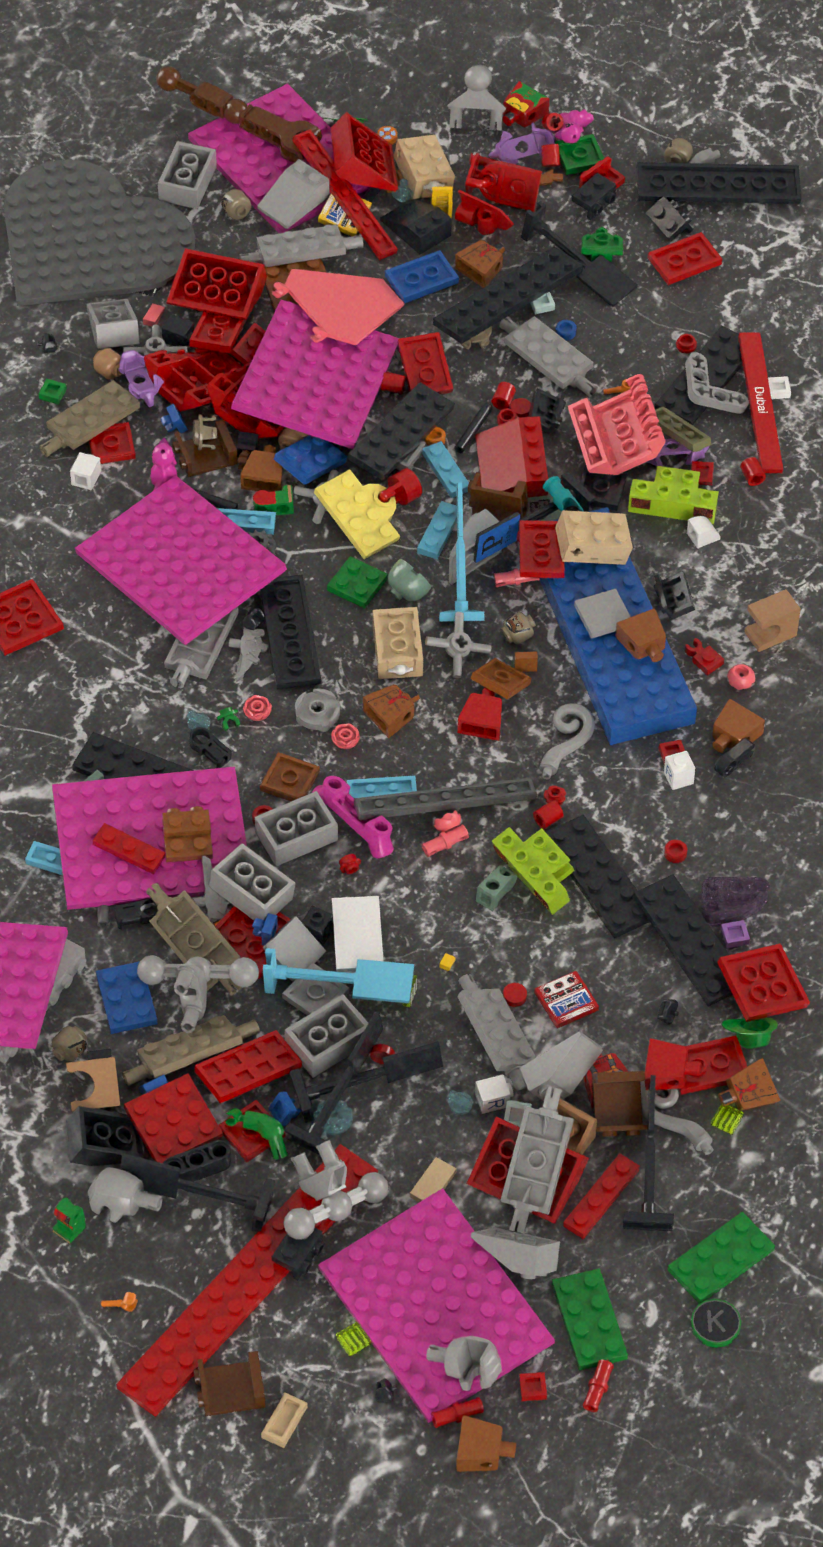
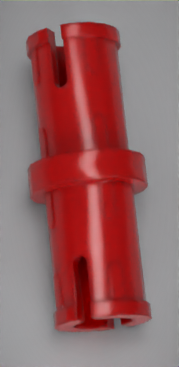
(598, 1385)
(456, 1412)

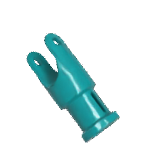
(561, 496)

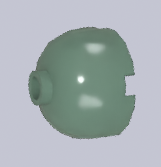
(406, 582)

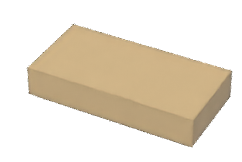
(435, 1178)
(284, 1420)

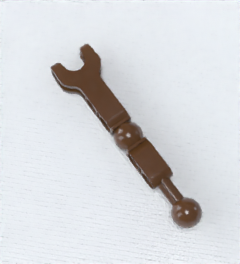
(236, 111)

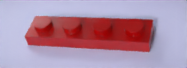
(601, 1196)

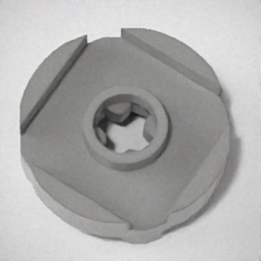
(317, 720)

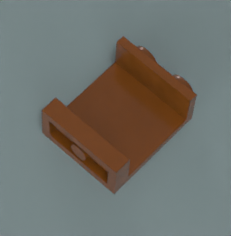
(206, 460)
(497, 502)
(618, 1102)
(230, 1386)

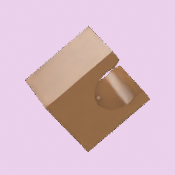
(775, 620)
(105, 1082)

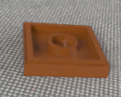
(501, 678)
(289, 777)

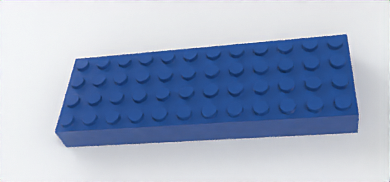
(627, 693)

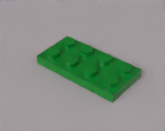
(721, 1258)
(589, 1319)

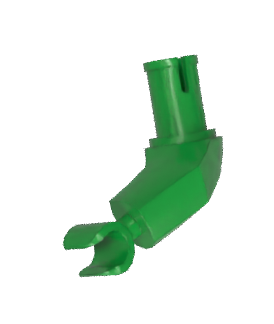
(264, 1124)

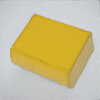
(447, 962)

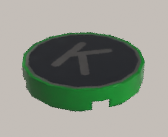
(715, 1323)

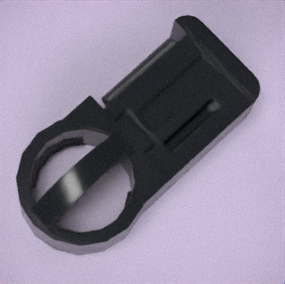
(213, 749)
(729, 761)
(133, 912)

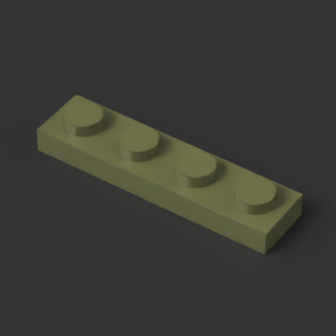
(681, 430)

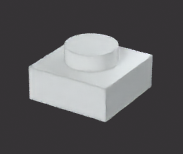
(779, 387)

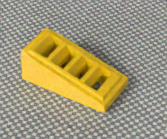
(443, 199)

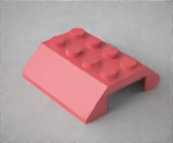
(619, 430)

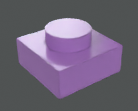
(735, 934)

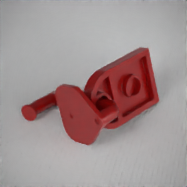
(504, 182)

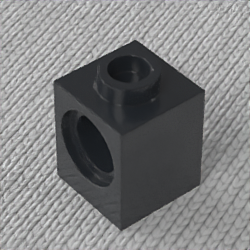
(177, 331)
(319, 924)

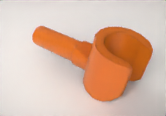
(619, 389)
(128, 1303)

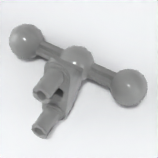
(477, 97)
(193, 980)
(327, 1186)

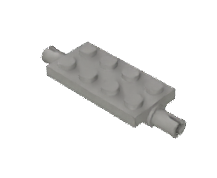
(302, 246)
(549, 353)
(199, 654)
(497, 1030)
(537, 1160)

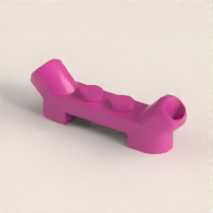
(375, 831)

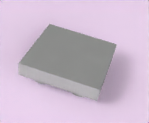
(601, 612)
(295, 946)

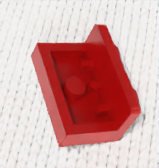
(604, 168)
(248, 345)

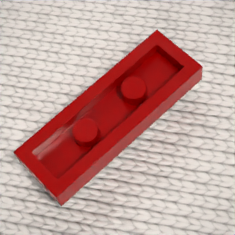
(128, 848)

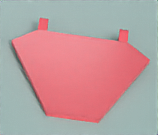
(341, 304)

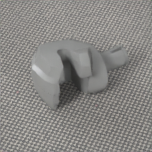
(121, 1194)
(468, 1358)

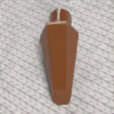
(549, 176)

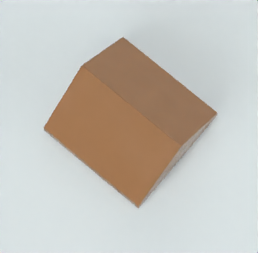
(583, 1127)

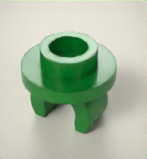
(228, 714)

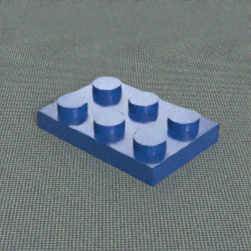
(421, 276)
(310, 458)
(125, 998)

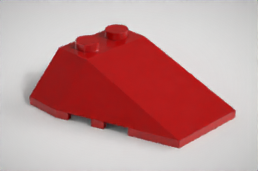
(187, 374)
(222, 393)

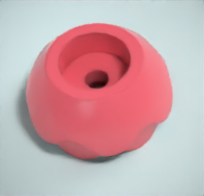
(735, 679)
(260, 702)
(345, 736)
(448, 822)

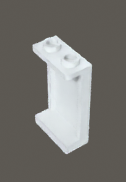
(356, 931)

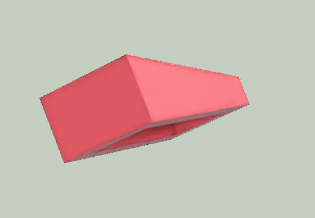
(153, 315)

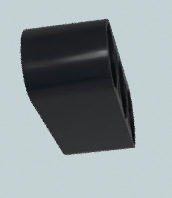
(206, 1156)

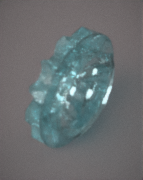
(335, 1125)

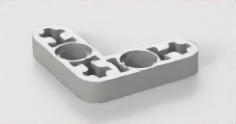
(704, 395)

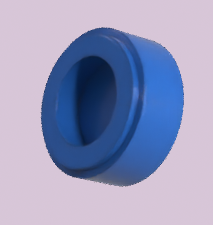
(566, 329)

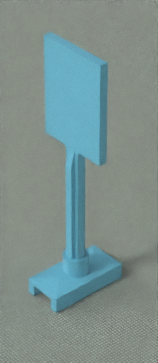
(461, 604)
(371, 980)

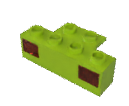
(673, 496)
(537, 864)

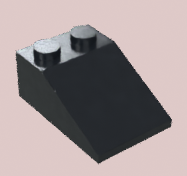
(419, 224)
(102, 1137)

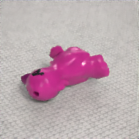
(573, 125)
(163, 463)

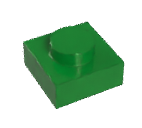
(52, 391)

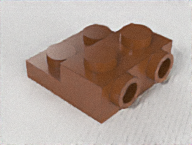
(187, 834)

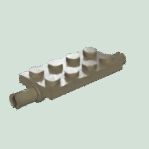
(89, 417)
(191, 932)
(187, 1048)

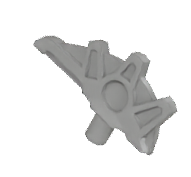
(249, 647)
(212, 901)

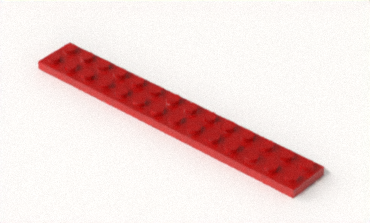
(223, 1303)

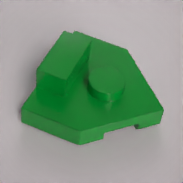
(601, 244)

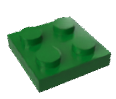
(579, 155)
(357, 582)

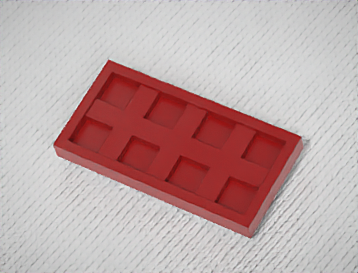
(248, 1066)

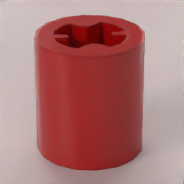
(552, 121)
(550, 155)
(393, 382)
(503, 395)
(752, 471)
(548, 814)

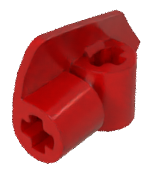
(486, 216)

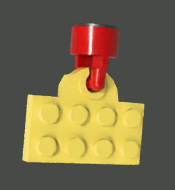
(367, 509)

